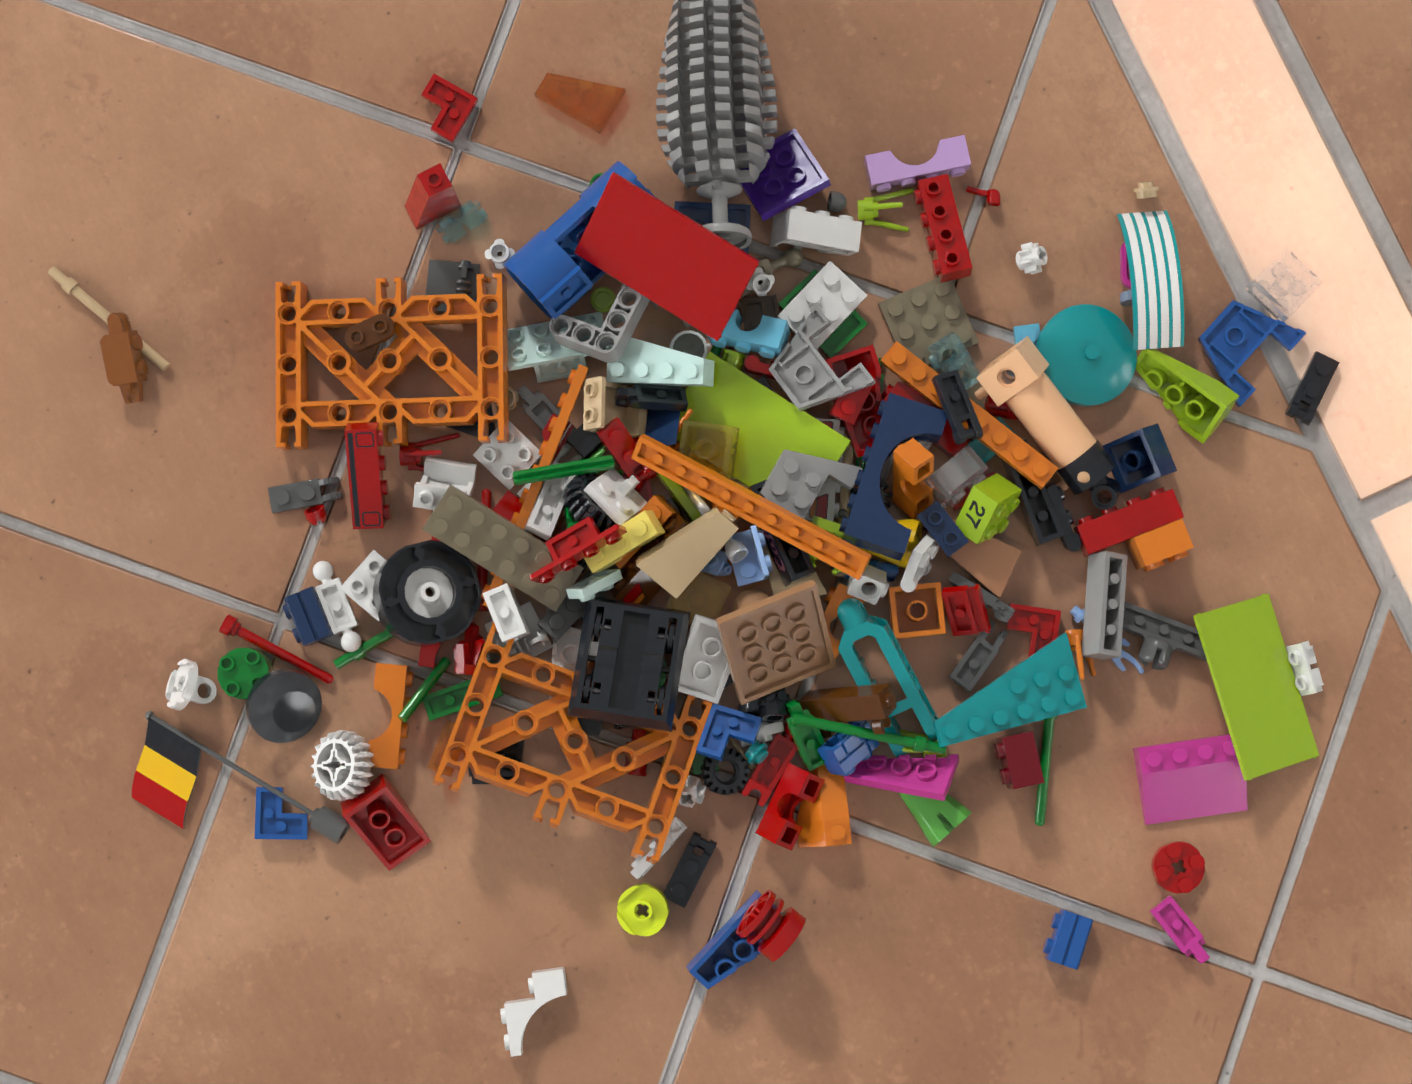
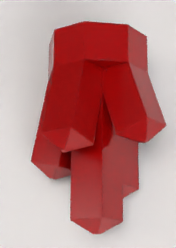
(468, 651)

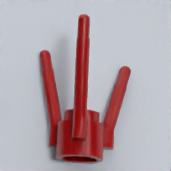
(412, 454)

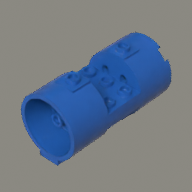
(547, 262)

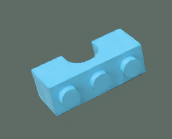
(766, 339)

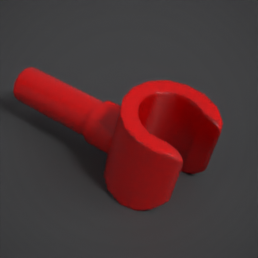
(993, 195)

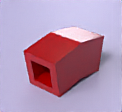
(428, 655)

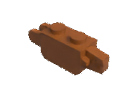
(124, 357)

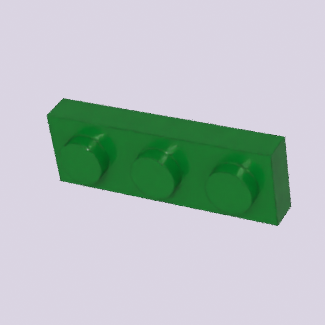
(450, 700)

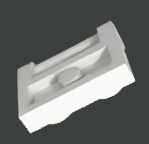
(919, 563)

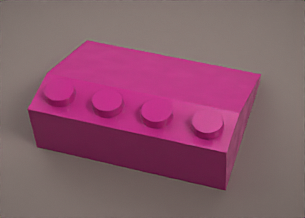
(1189, 779)

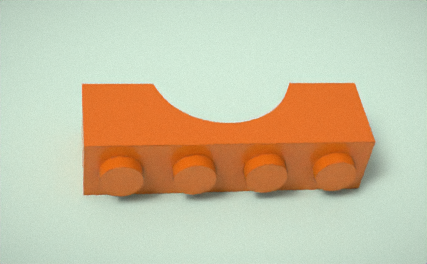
(393, 683)

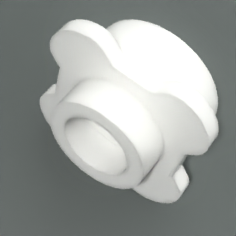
(499, 246)
(765, 286)

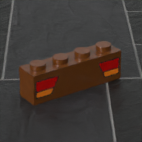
(636, 584)

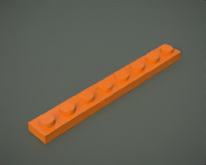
(995, 434)

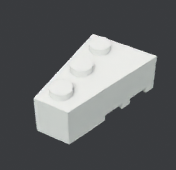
(816, 231)

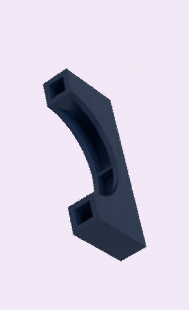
(869, 521)

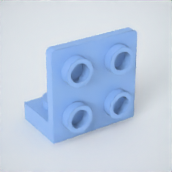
(755, 565)

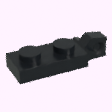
(652, 397)

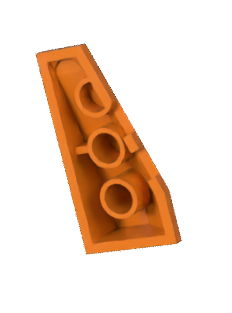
(828, 818)

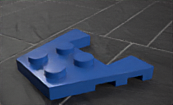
(1236, 336)

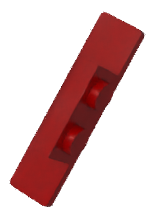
(574, 544)

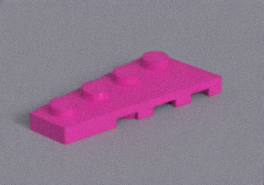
(914, 776)

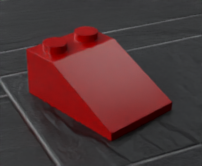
(385, 822)

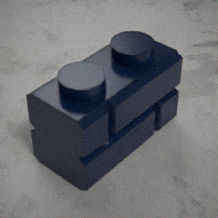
(307, 616)

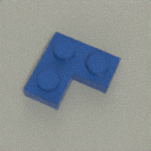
(726, 724)
(273, 823)

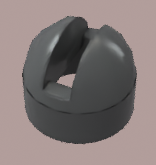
(836, 201)

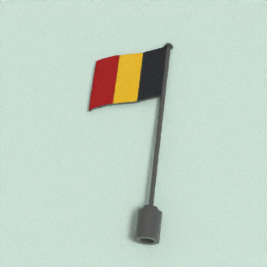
(170, 770)

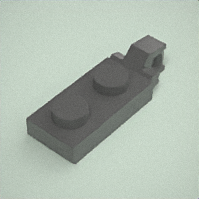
(538, 407)
(1001, 610)

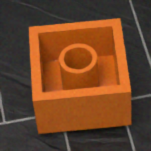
(1161, 543)
(916, 612)

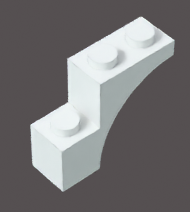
(545, 985)

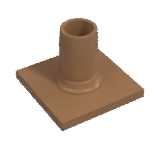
(775, 640)

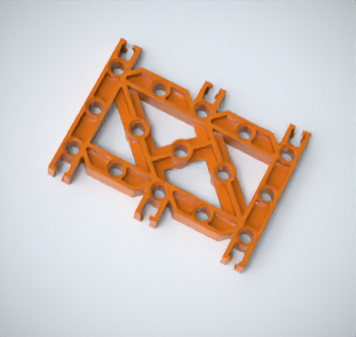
(413, 339)
(587, 770)

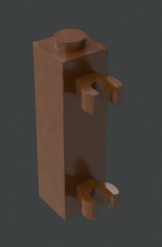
(852, 704)

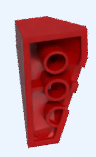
(861, 430)

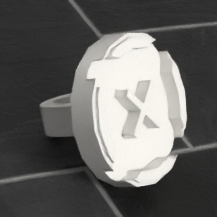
(184, 685)

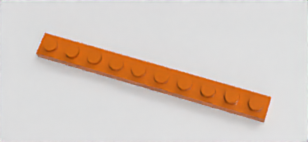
(547, 451)
(751, 506)

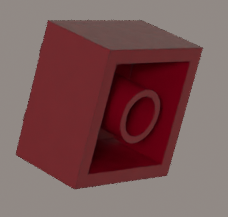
(1018, 760)

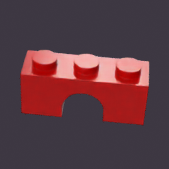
(778, 818)

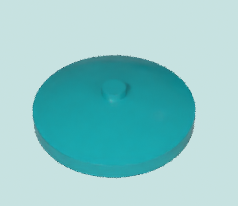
(1088, 354)

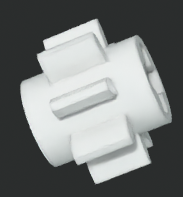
(1031, 258)
(692, 792)

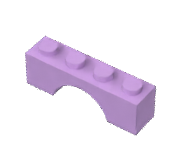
(886, 170)

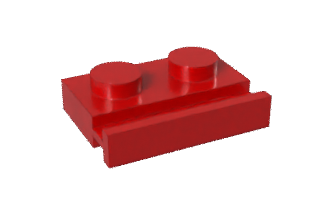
(966, 610)

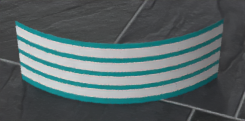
(1154, 280)

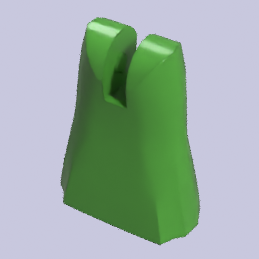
(936, 816)

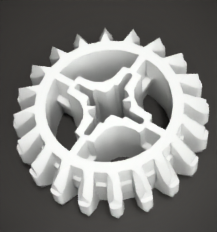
(342, 749)

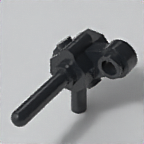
(770, 707)

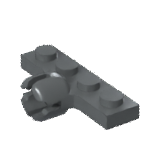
(569, 611)
(1160, 636)

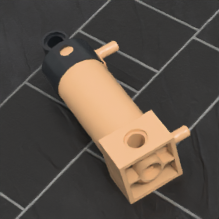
(1050, 420)

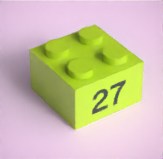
(988, 508)

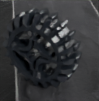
(582, 505)

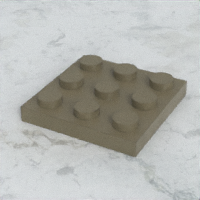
(926, 316)

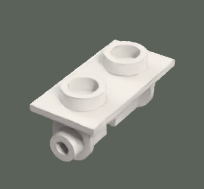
(1306, 679)

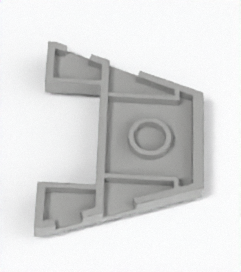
(807, 375)
(800, 477)

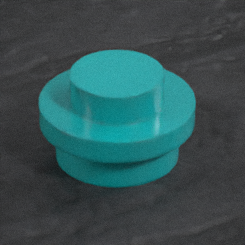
(757, 752)

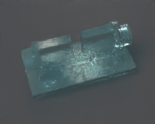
(453, 225)

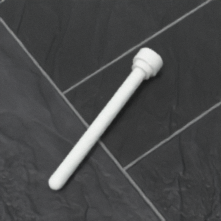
(734, 549)

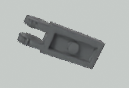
(302, 494)
(976, 659)

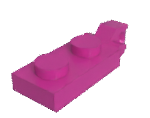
(1180, 928)

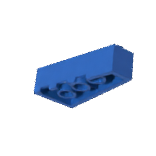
(724, 951)

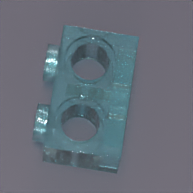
(959, 359)

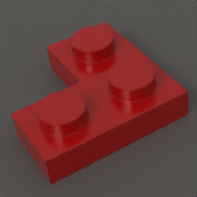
(455, 106)
(1040, 622)

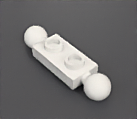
(336, 606)

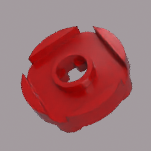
(1192, 862)

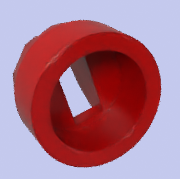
(315, 514)

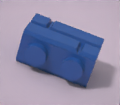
(845, 751)
(1068, 938)

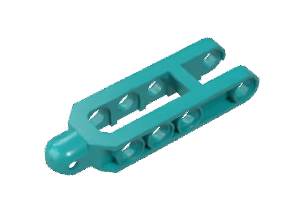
(858, 624)

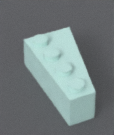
(659, 365)

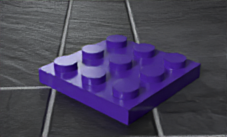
(787, 178)

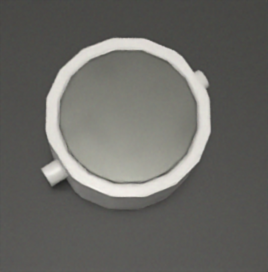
(691, 343)

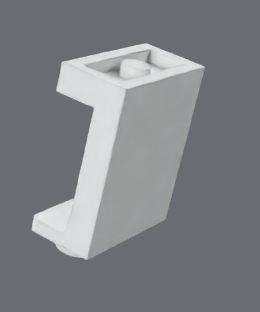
(437, 478)
(506, 613)

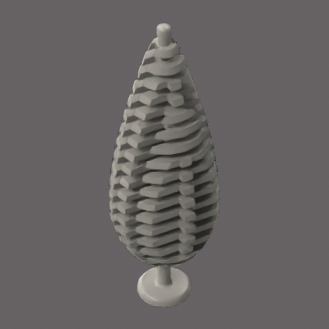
(716, 103)

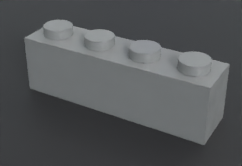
(1104, 605)

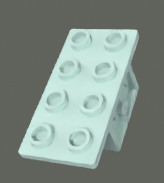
(537, 348)

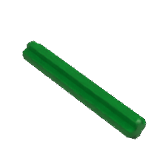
(563, 470)

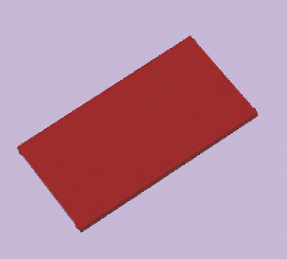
(666, 256)

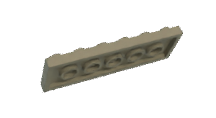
(497, 545)

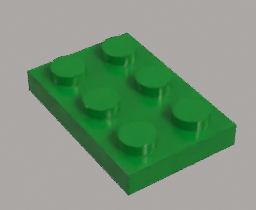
(843, 334)

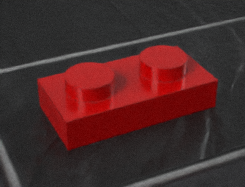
(849, 406)

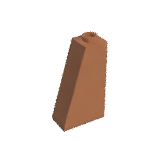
(986, 563)

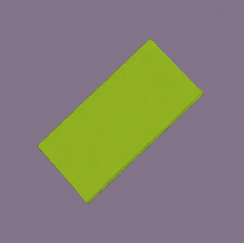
(765, 422)
(1256, 686)

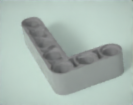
(607, 333)

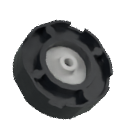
(402, 597)

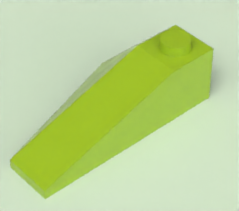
(1190, 394)

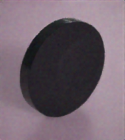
(283, 705)

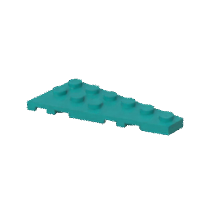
(1027, 693)

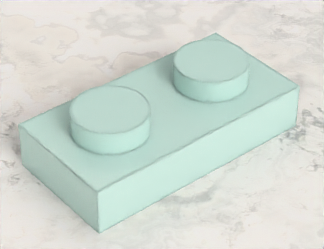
(602, 581)

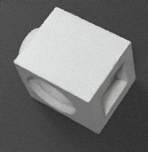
(869, 593)

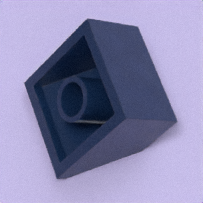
(1140, 457)

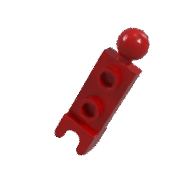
(771, 769)

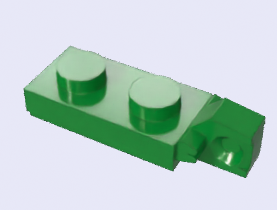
(806, 738)

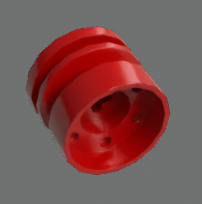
(775, 928)

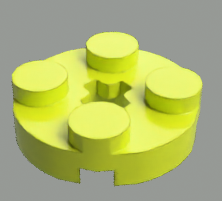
(646, 895)

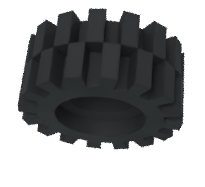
(735, 783)

